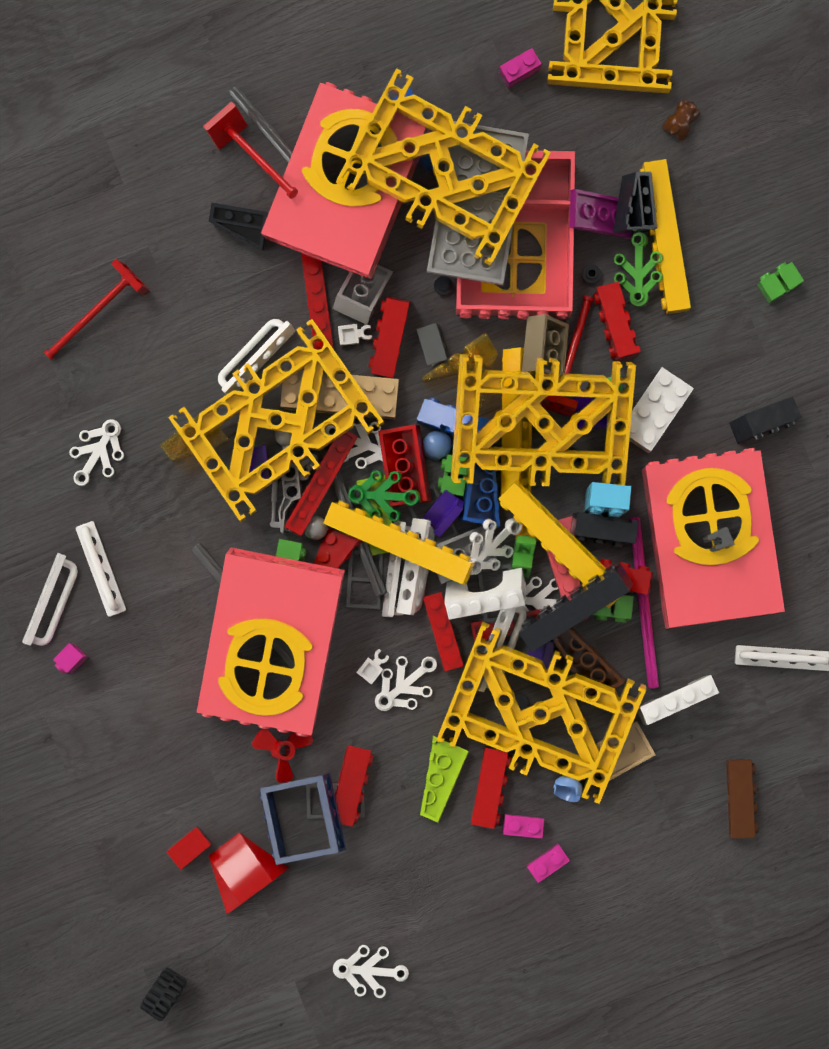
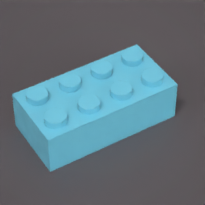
(607, 499)

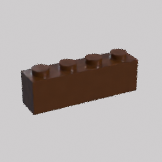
(740, 798)

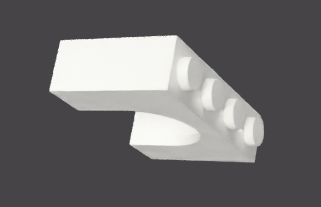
(508, 594)
(677, 700)

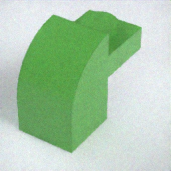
(523, 554)

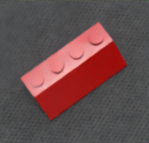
(404, 453)

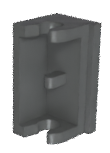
(433, 344)
(722, 539)

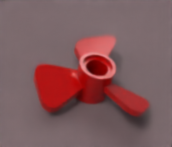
(266, 741)

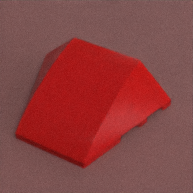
(242, 870)

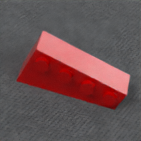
(616, 322)
(390, 336)

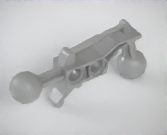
(315, 529)

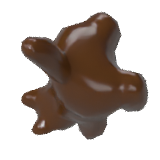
(680, 121)

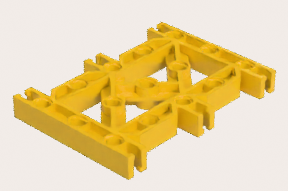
(587, 62)
(436, 145)
(527, 404)
(298, 424)
(561, 704)

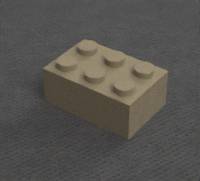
(544, 339)

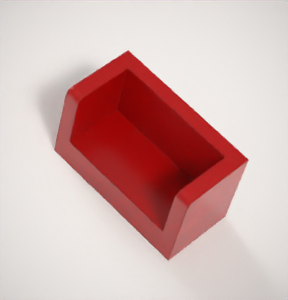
(189, 847)

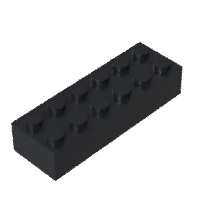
(576, 607)

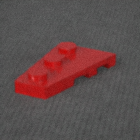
(335, 549)

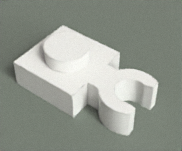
(350, 334)
(370, 669)

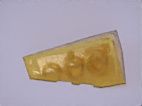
(480, 346)

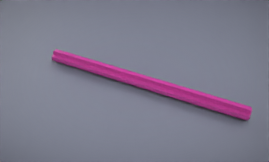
(645, 615)

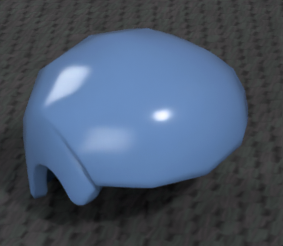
(437, 445)
(568, 789)

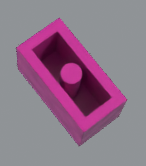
(520, 68)
(70, 659)
(523, 826)
(547, 863)

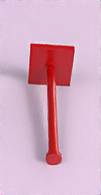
(227, 126)
(128, 278)
(559, 403)

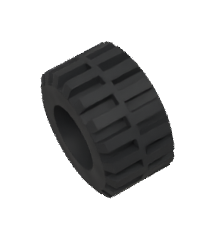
(163, 994)

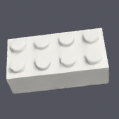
(657, 409)

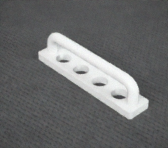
(284, 332)
(418, 584)
(104, 587)
(389, 608)
(504, 626)
(30, 637)
(783, 656)

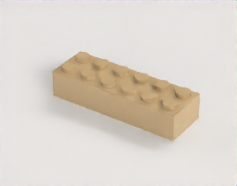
(379, 391)

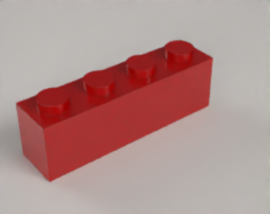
(443, 631)
(350, 783)
(489, 788)

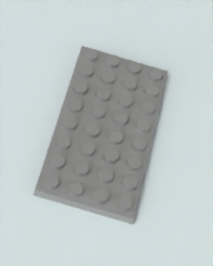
(452, 252)

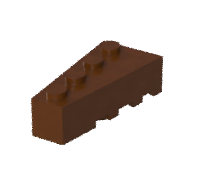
(587, 660)

